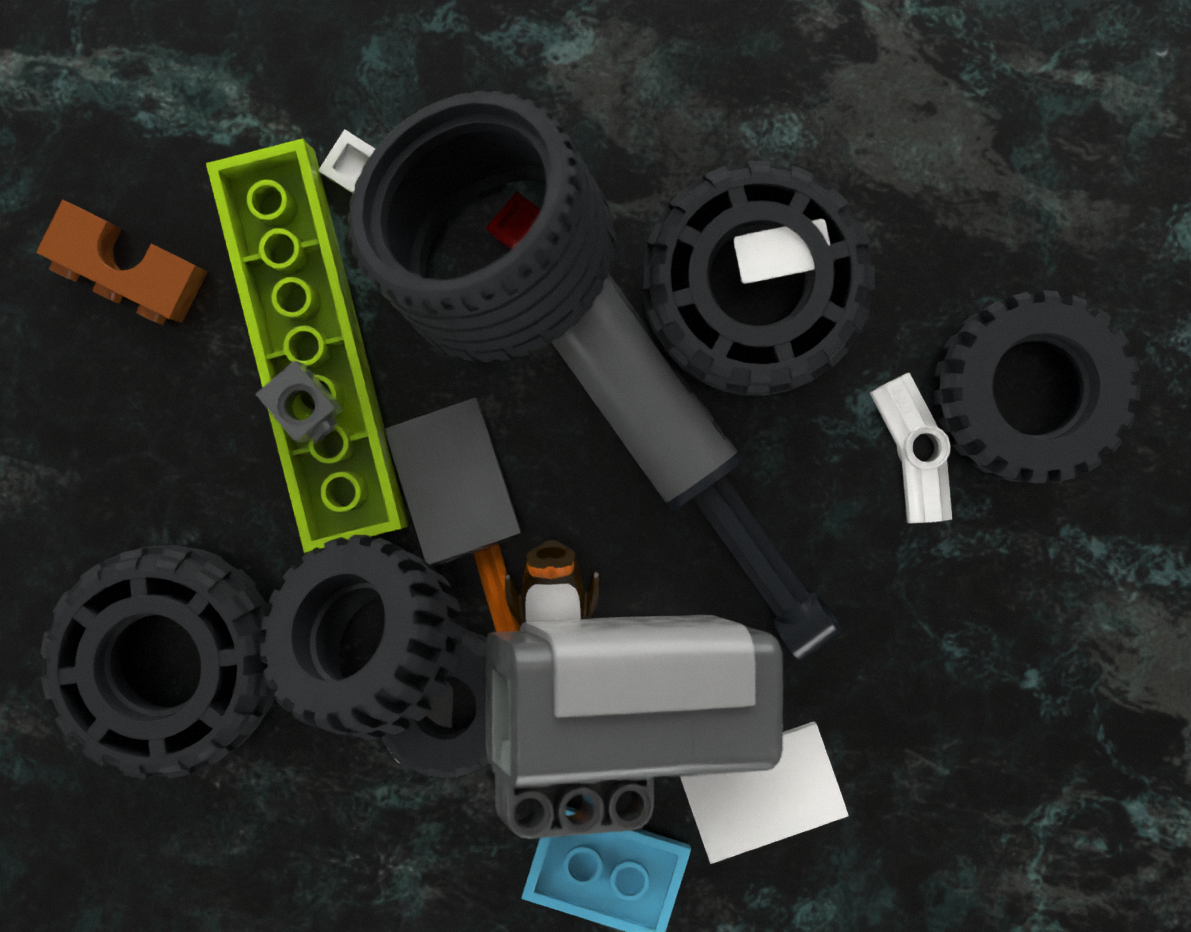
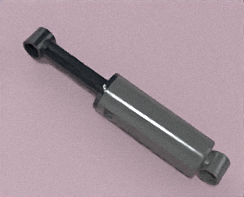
(684, 453)

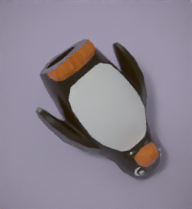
(552, 587)

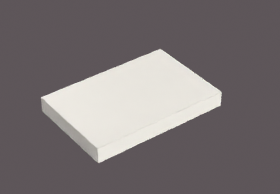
(765, 806)

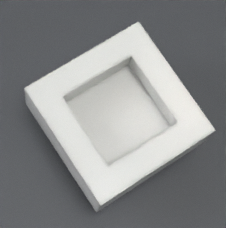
(346, 160)

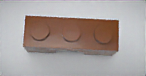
(85, 245)

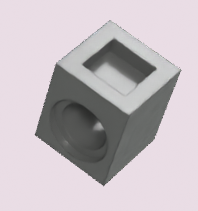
(279, 398)

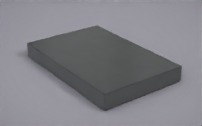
(453, 482)

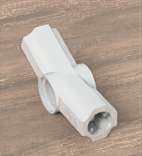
(906, 418)

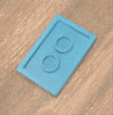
(609, 877)

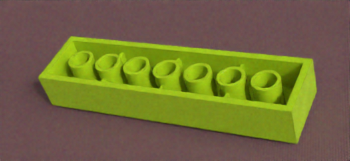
(304, 313)

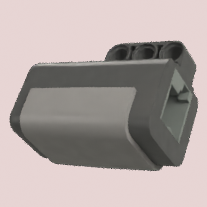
(620, 703)

